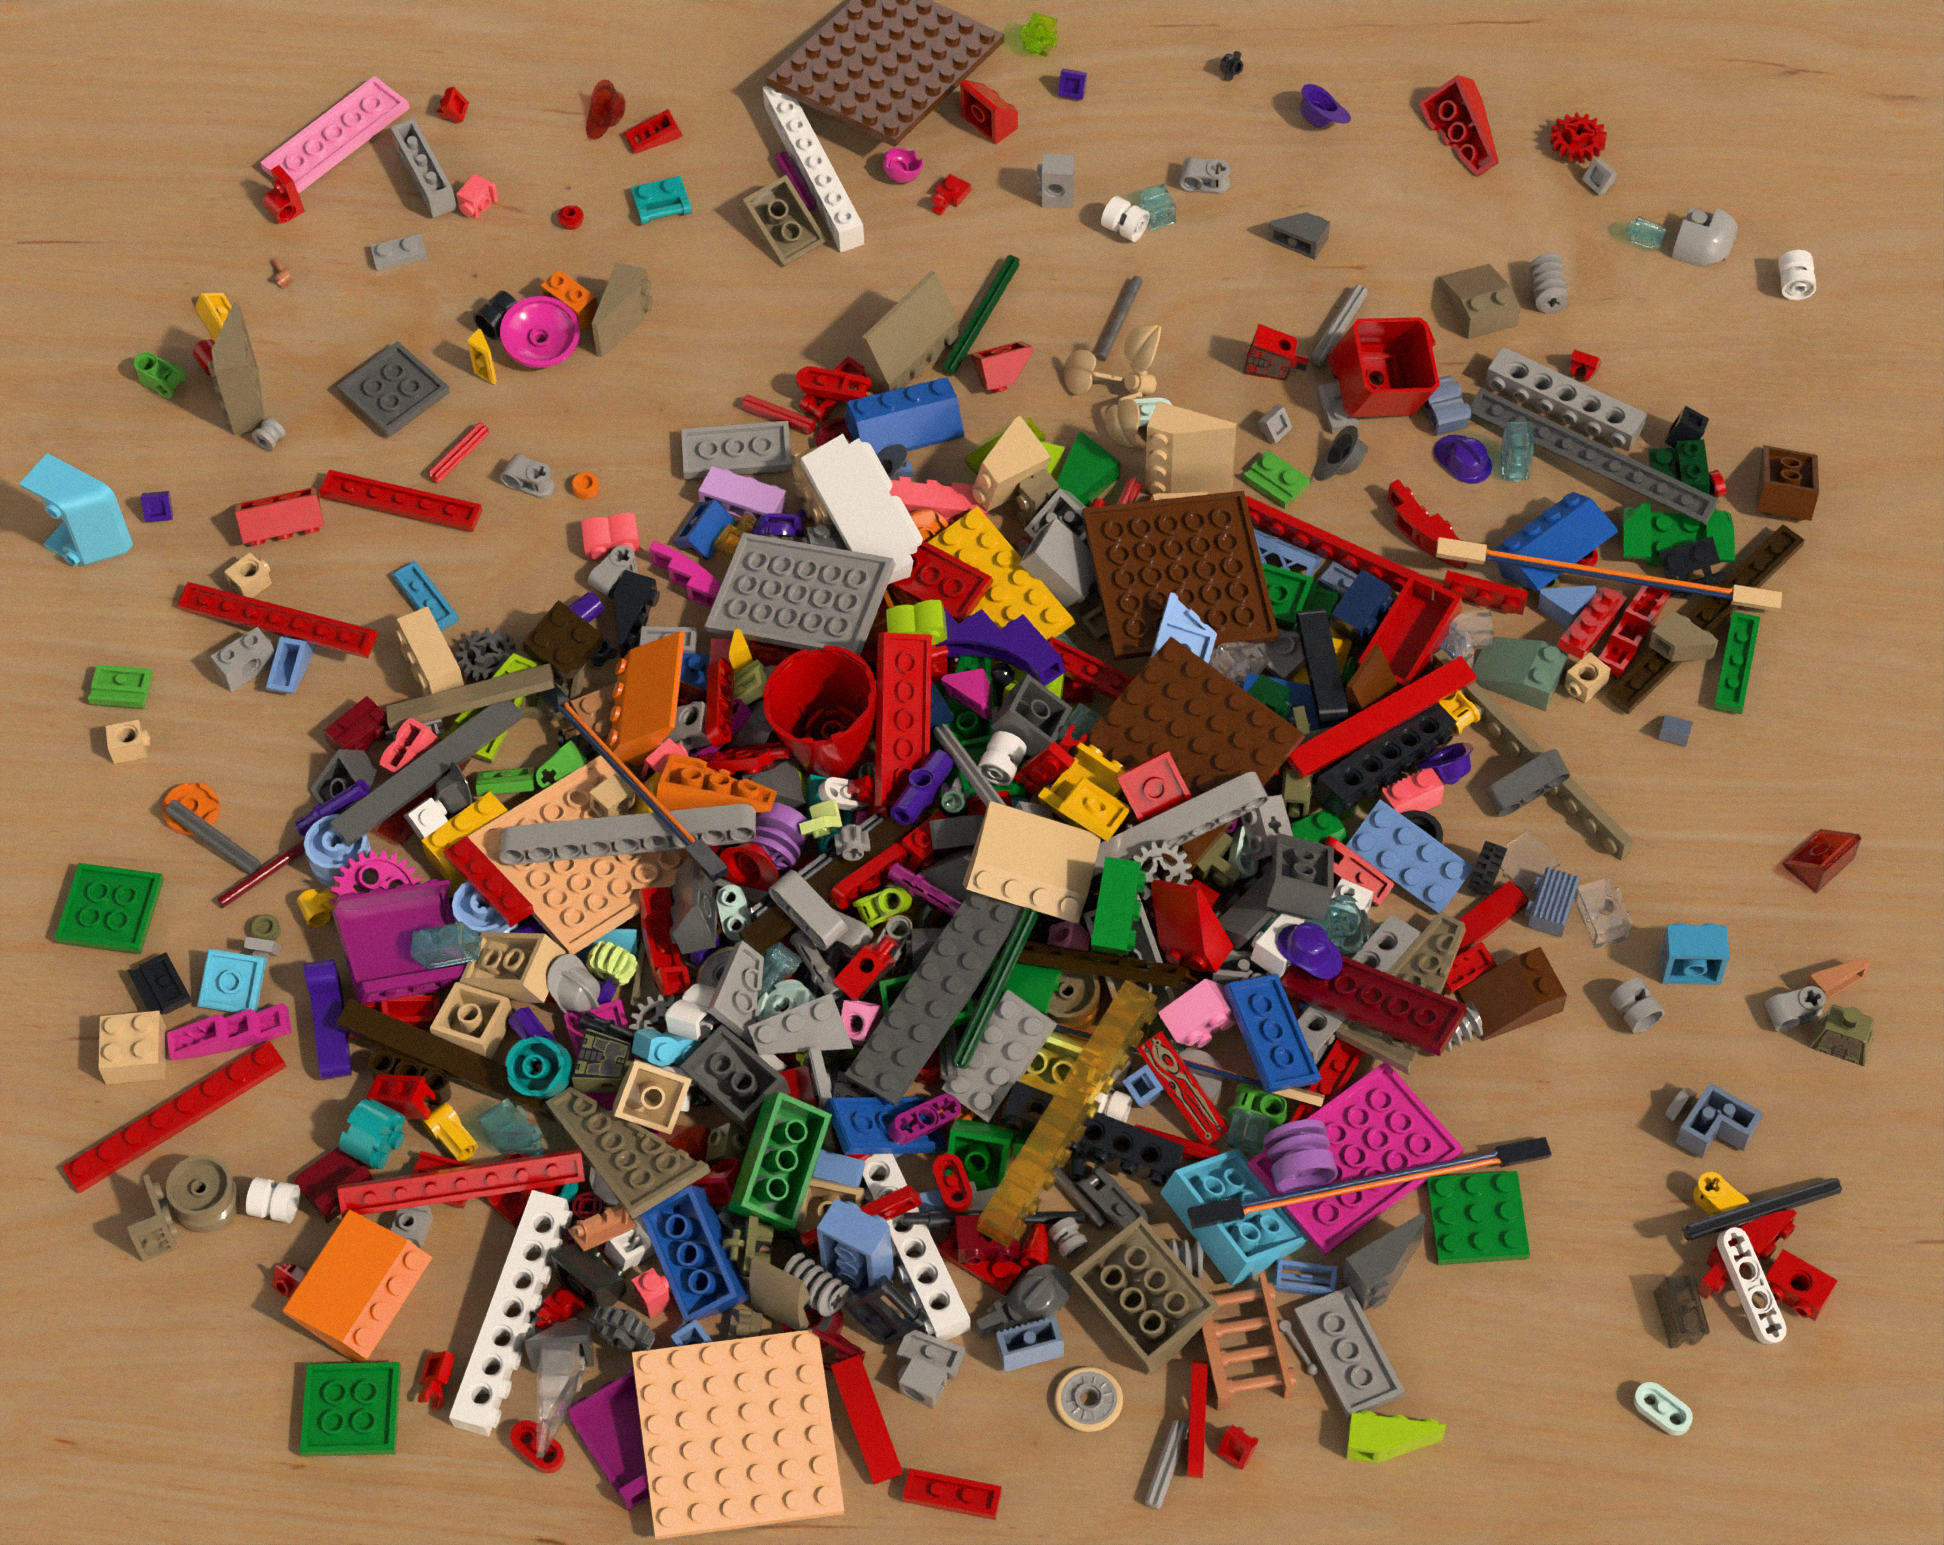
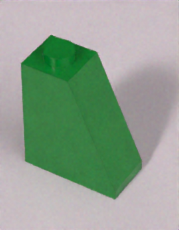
(1088, 470)

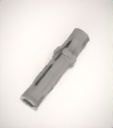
(821, 972)

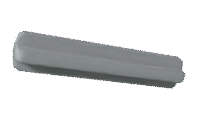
(1166, 1464)

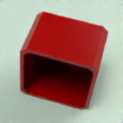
(1398, 355)

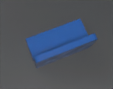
(704, 528)

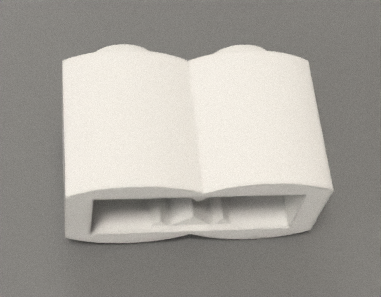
(690, 1015)

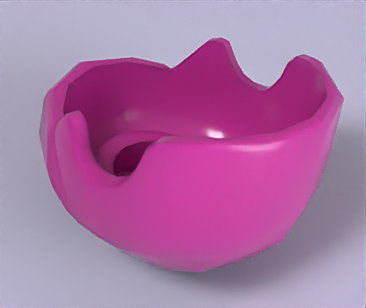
(902, 165)

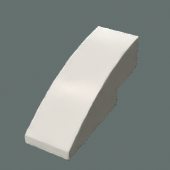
(630, 1248)

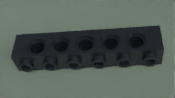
(1383, 760)
(1109, 1133)

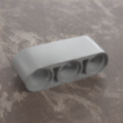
(807, 909)

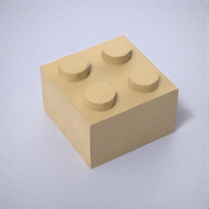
(473, 1019)
(132, 1047)

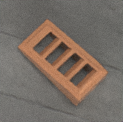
(1838, 978)

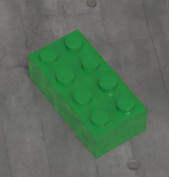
(780, 1161)

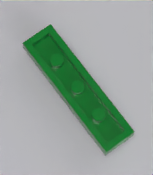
(1737, 662)

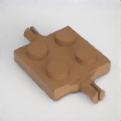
(595, 712)

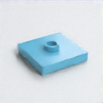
(231, 981)

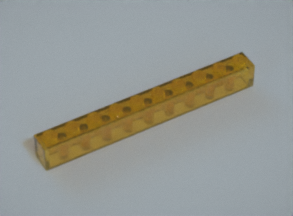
(1066, 1114)

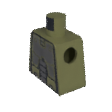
(1844, 1034)
(601, 1063)

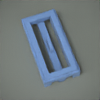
(1304, 1289)

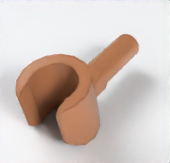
(283, 277)

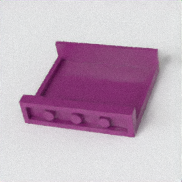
(378, 940)
(613, 1435)

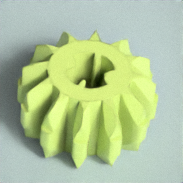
(611, 962)

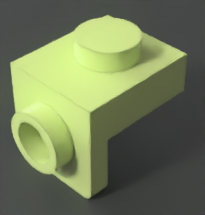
(824, 818)

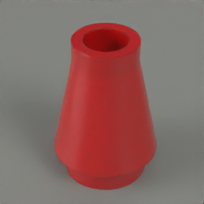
(1035, 1248)

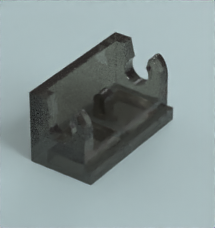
(1681, 1310)

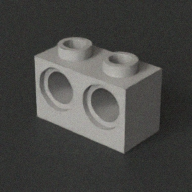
(690, 726)

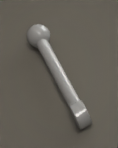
(1285, 1328)

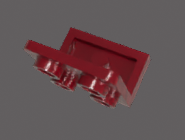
(321, 1180)

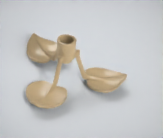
(1121, 419)

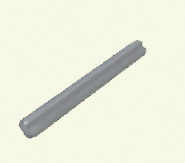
(966, 765)

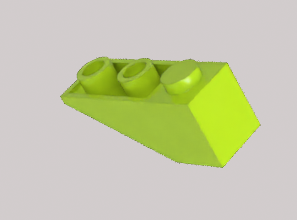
(1383, 1438)

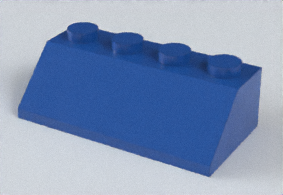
(907, 416)
(1559, 534)
(692, 1255)

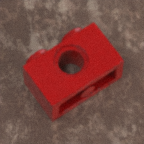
(1816, 1284)

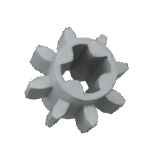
(852, 842)

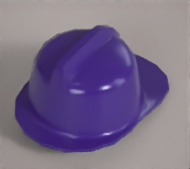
(1321, 107)
(1464, 458)
(1449, 762)
(1310, 949)

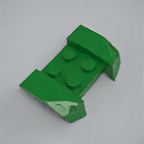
(1654, 532)
(1294, 593)

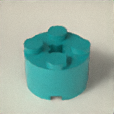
(524, 1075)
(372, 1133)

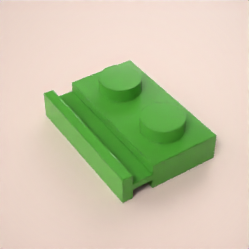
(1276, 479)
(120, 686)
(506, 781)

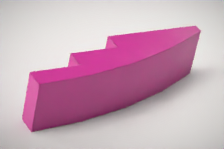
(700, 584)
(226, 1034)

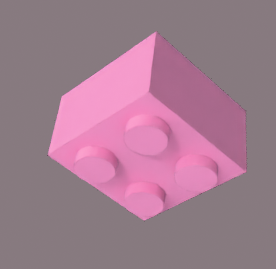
(1198, 1014)

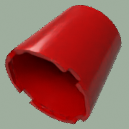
(824, 710)

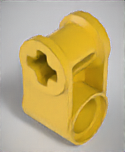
(1461, 710)
(1720, 1197)

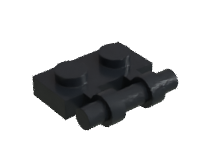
(1691, 558)

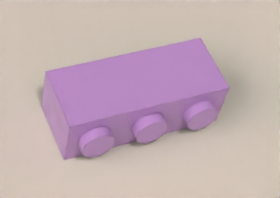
(742, 494)

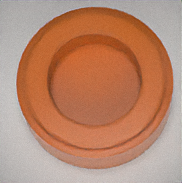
(585, 485)

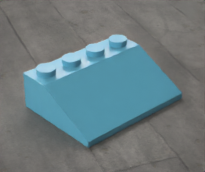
(1241, 1246)

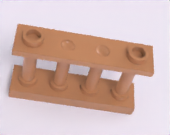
(1219, 1359)

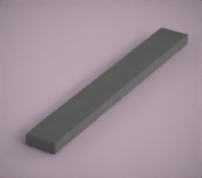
(425, 771)

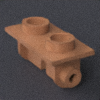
(601, 1227)

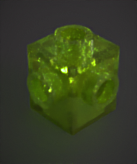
(1037, 39)

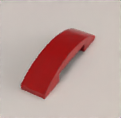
(661, 952)

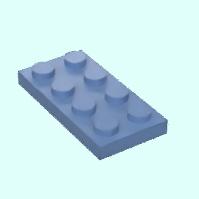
(1410, 856)

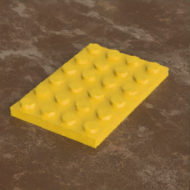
(1014, 589)

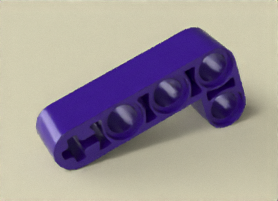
(327, 1005)

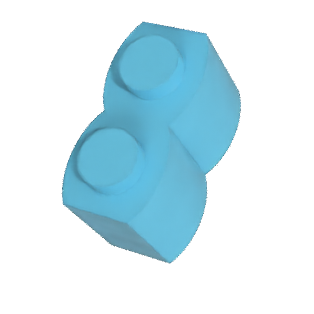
(663, 1048)

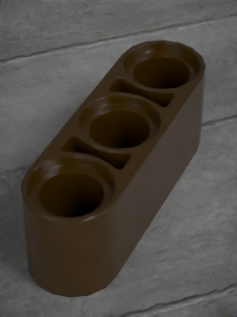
(403, 1065)

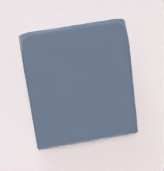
(1675, 730)

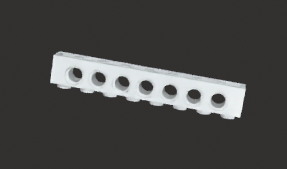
(815, 169)
(942, 1323)
(483, 1417)

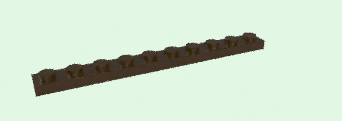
(1708, 616)

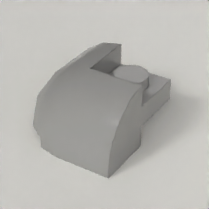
(1705, 237)

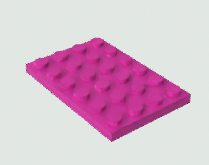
(1371, 1132)

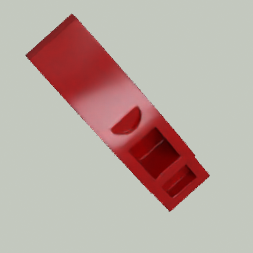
(1417, 525)
(1763, 1236)

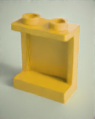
(1090, 766)

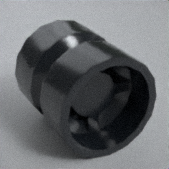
(490, 316)

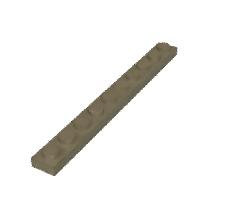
(1522, 745)

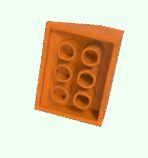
(645, 698)
(356, 1286)

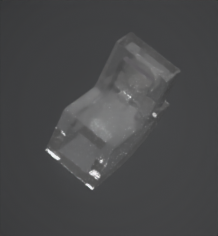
(1470, 632)

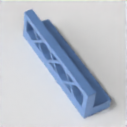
(1288, 551)

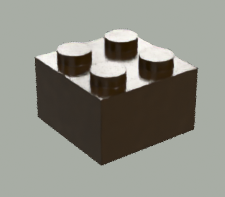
(563, 641)

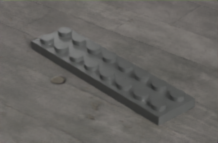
(934, 997)

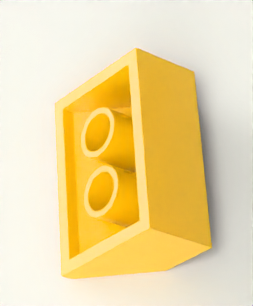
(462, 825)

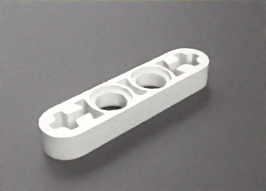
(1756, 1283)

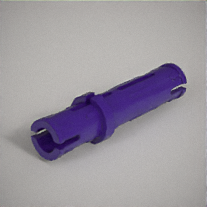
(335, 805)

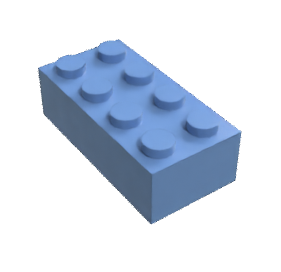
(855, 1246)

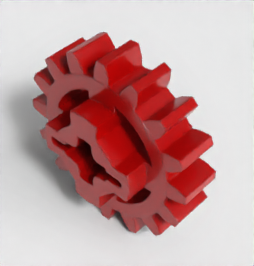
(1578, 137)

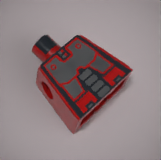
(1273, 354)
(860, 975)

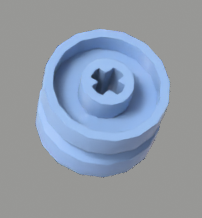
(328, 852)
(476, 912)

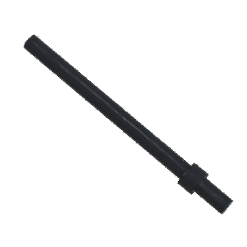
(935, 1218)

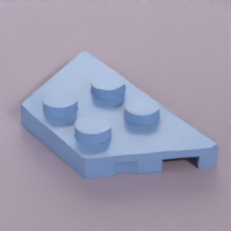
(1185, 628)

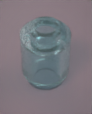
(1646, 232)

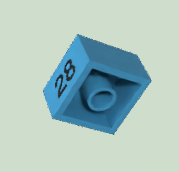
(1694, 954)

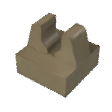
(745, 1324)

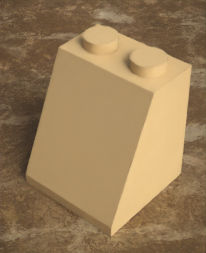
(1009, 462)

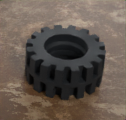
(1487, 868)

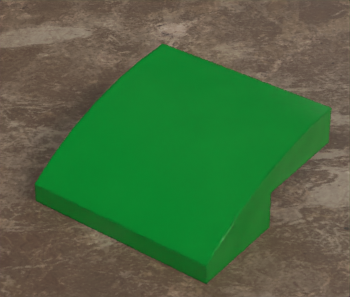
(1034, 984)

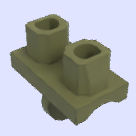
(754, 1233)

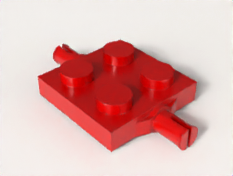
(746, 757)

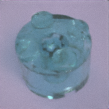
(1345, 924)

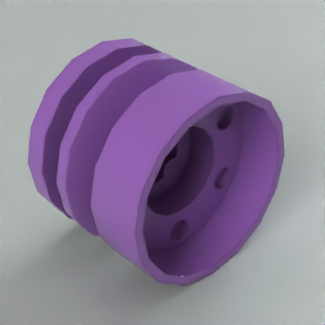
(781, 836)
(1300, 1156)

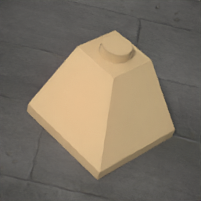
(651, 1096)

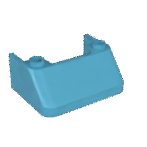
(90, 511)

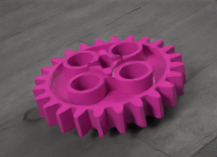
(385, 870)

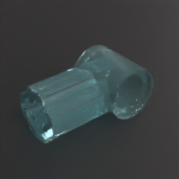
(778, 965)

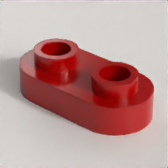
(954, 1184)
(529, 1450)

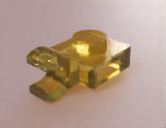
(730, 537)

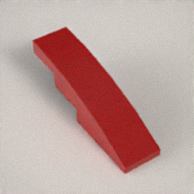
(1633, 628)
(867, 1419)

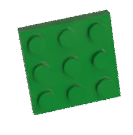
(109, 908)
(1477, 1218)
(350, 1409)

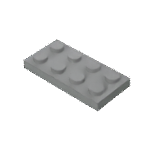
(736, 448)
(1002, 1056)
(1349, 1352)

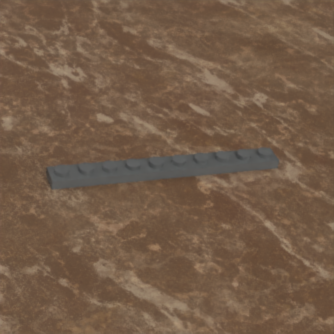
(1598, 458)

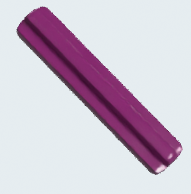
(788, 168)

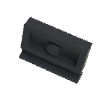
(160, 985)

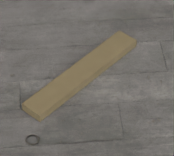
(471, 696)

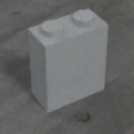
(1060, 563)

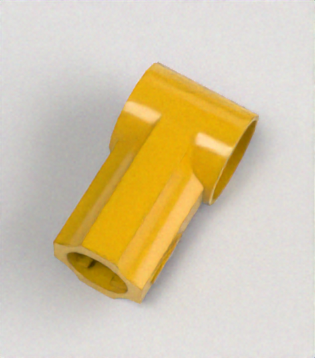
(315, 906)
(447, 1128)

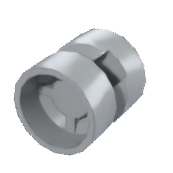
(1635, 1002)

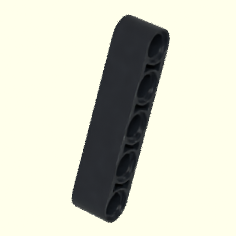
(1321, 665)

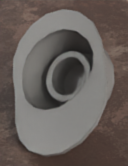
(572, 985)

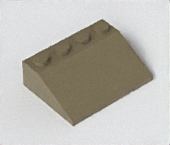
(909, 336)
(237, 375)
(1145, 1294)

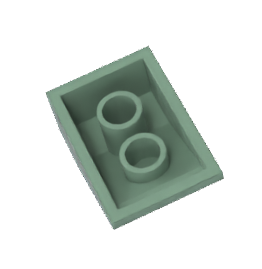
(1521, 670)

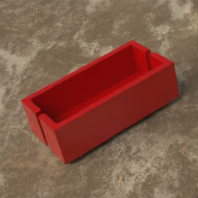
(1415, 628)

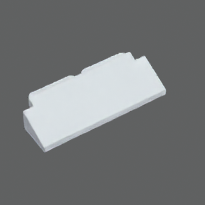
(860, 504)

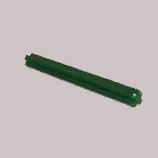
(980, 315)
(994, 988)

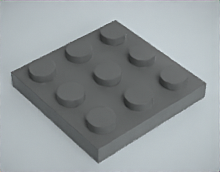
(393, 389)

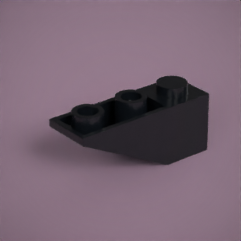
(633, 601)

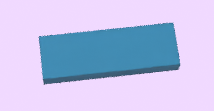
(424, 593)

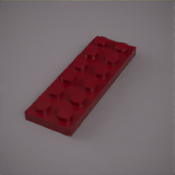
(1381, 1003)

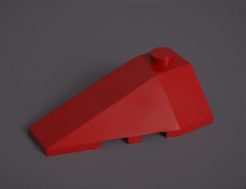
(1462, 122)

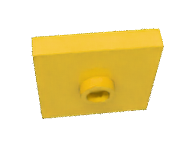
(1095, 809)

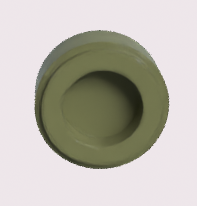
(265, 927)

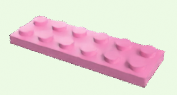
(337, 133)

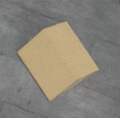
(820, 1198)

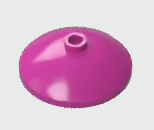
(539, 319)

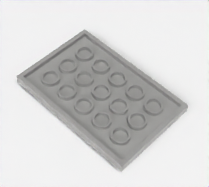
(800, 594)

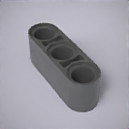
(1528, 782)

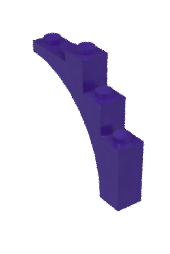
(1014, 644)

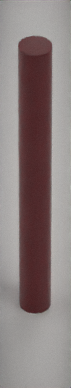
(261, 874)

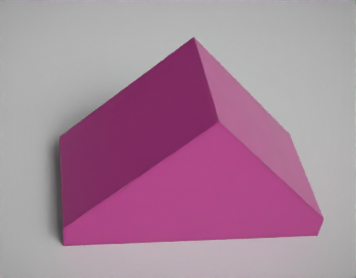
(971, 690)

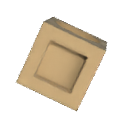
(249, 586)
(1589, 668)
(117, 739)
(612, 797)

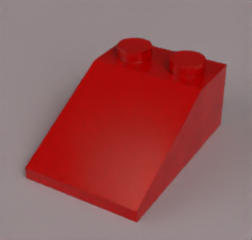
(1188, 927)

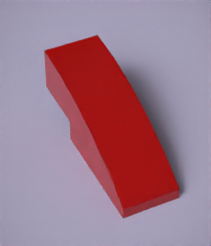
(413, 1010)

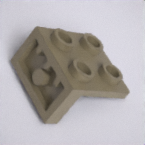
(154, 1234)

